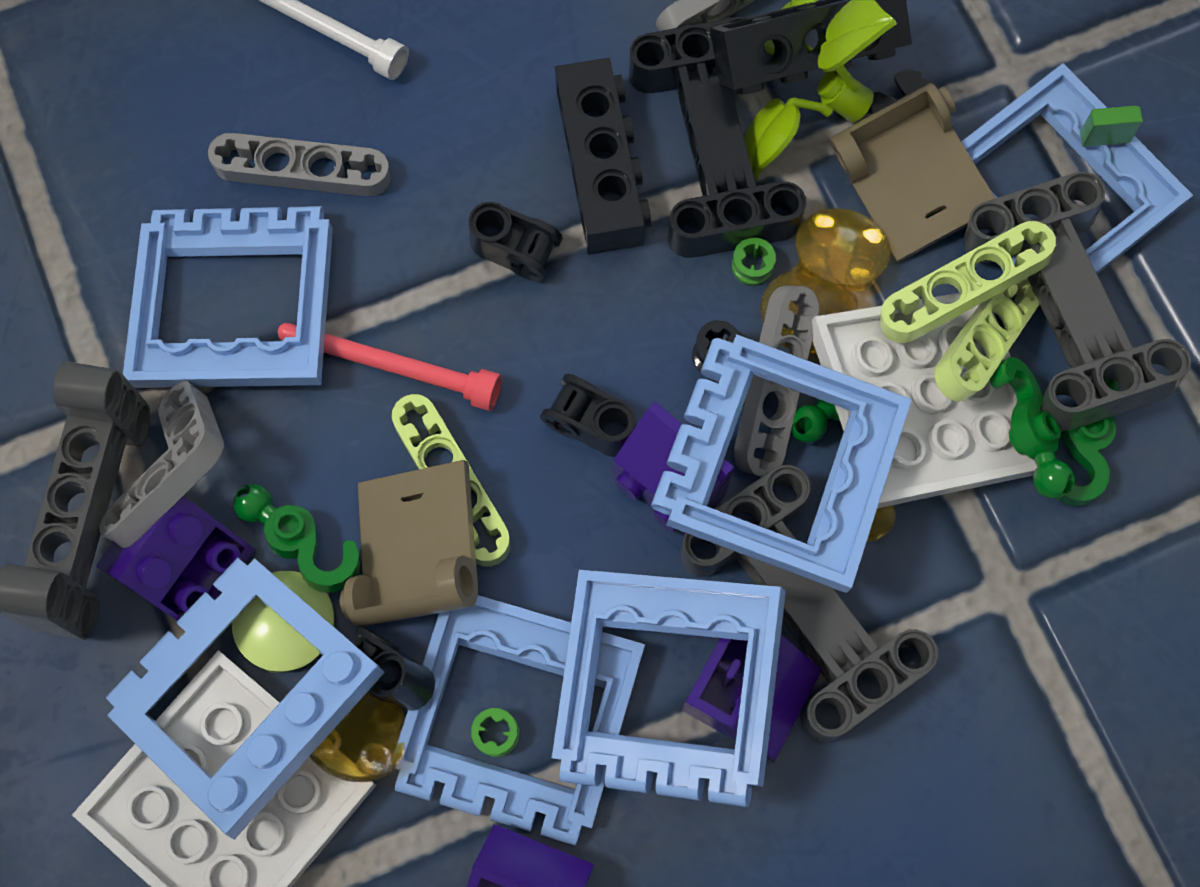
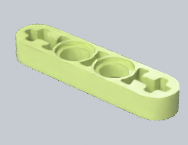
(971, 286)
(990, 335)
(434, 423)

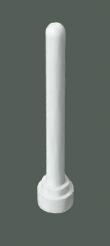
(385, 55)

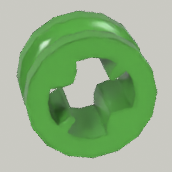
(756, 247)
(491, 748)

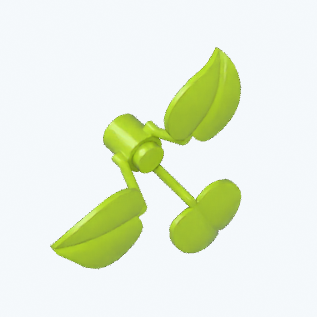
(847, 35)

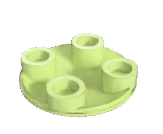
(269, 639)

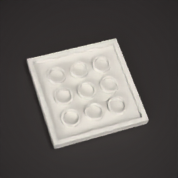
(943, 441)
(172, 841)

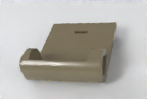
(910, 166)
(414, 550)

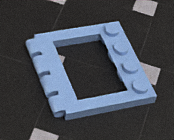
(1125, 167)
(246, 360)
(853, 483)
(673, 607)
(538, 643)
(286, 734)

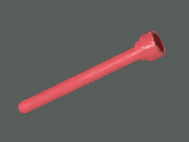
(477, 387)

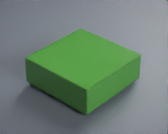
(1111, 125)

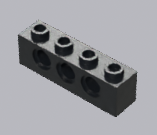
(739, 43)
(605, 223)

